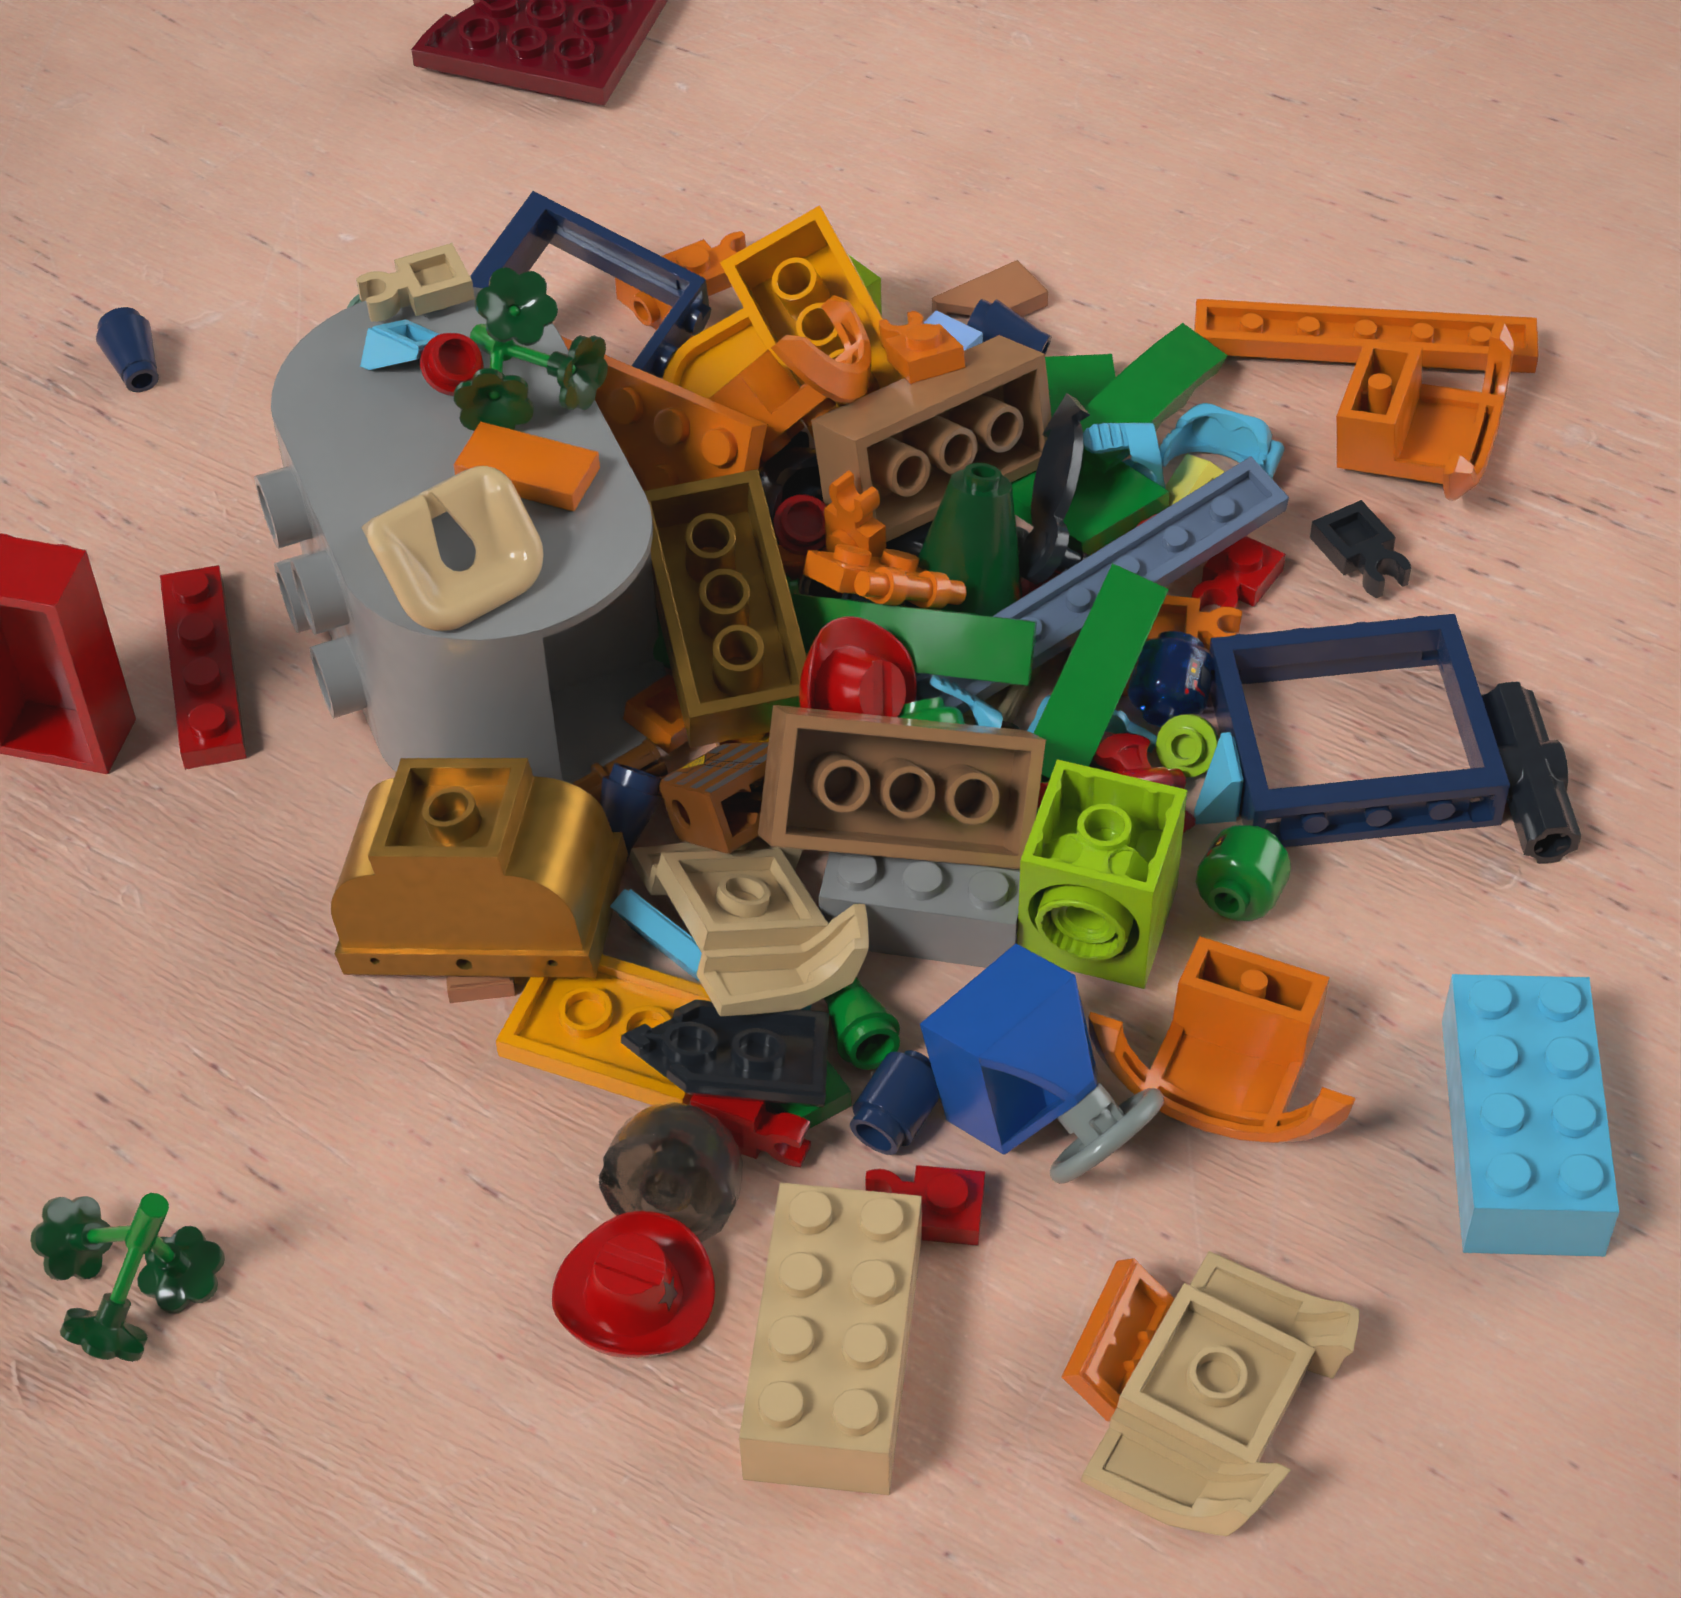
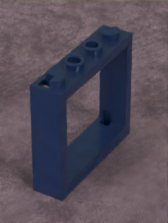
(547, 222)
(1369, 805)

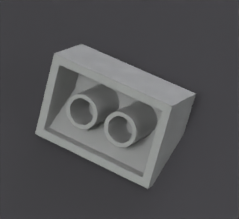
(926, 906)

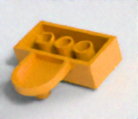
(782, 292)

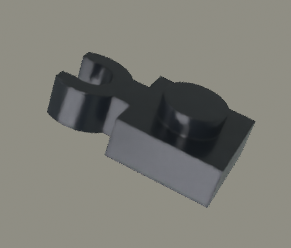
(1359, 540)

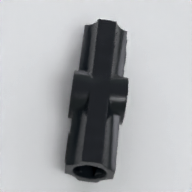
(1535, 774)

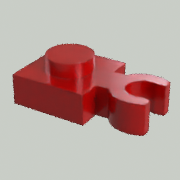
(1239, 573)
(760, 1130)
(949, 1200)

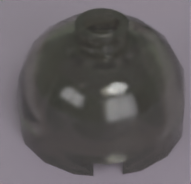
(676, 1165)

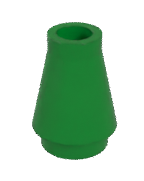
(862, 1026)

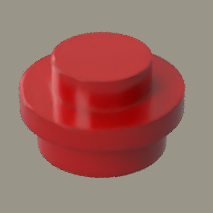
(450, 361)
(800, 524)

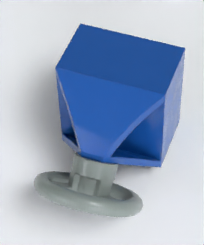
(1019, 1055)

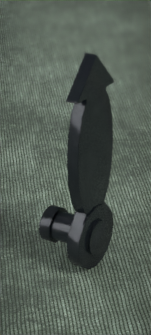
(1053, 490)

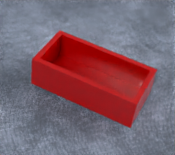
(58, 660)

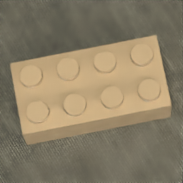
(832, 1339)

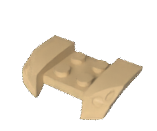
(756, 925)
(1213, 1396)

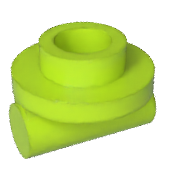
(1187, 744)

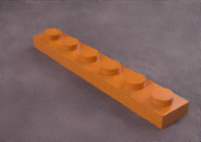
(1340, 332)

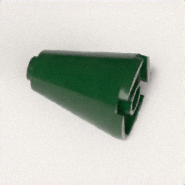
(976, 540)

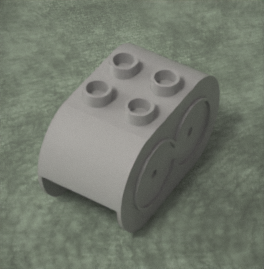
(523, 680)

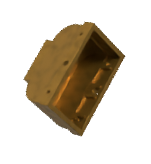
(477, 874)

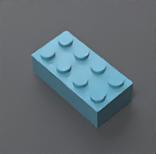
(1528, 1116)

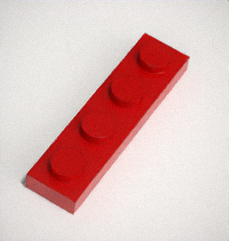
(202, 667)

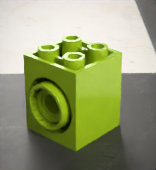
(1101, 872)

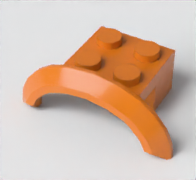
(774, 398)
(1418, 429)
(1233, 1048)

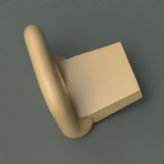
(504, 540)

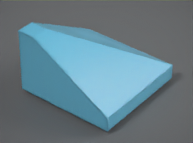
(394, 344)
(1223, 785)

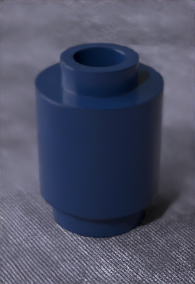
(895, 1102)

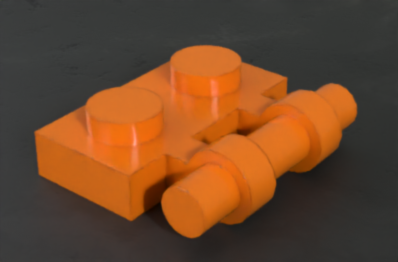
(883, 579)

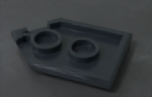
(739, 1056)

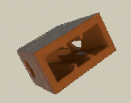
(714, 796)

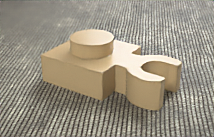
(423, 280)

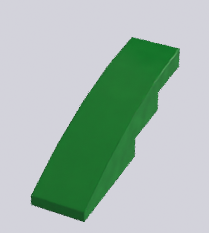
(1153, 387)
(935, 639)
(1098, 668)

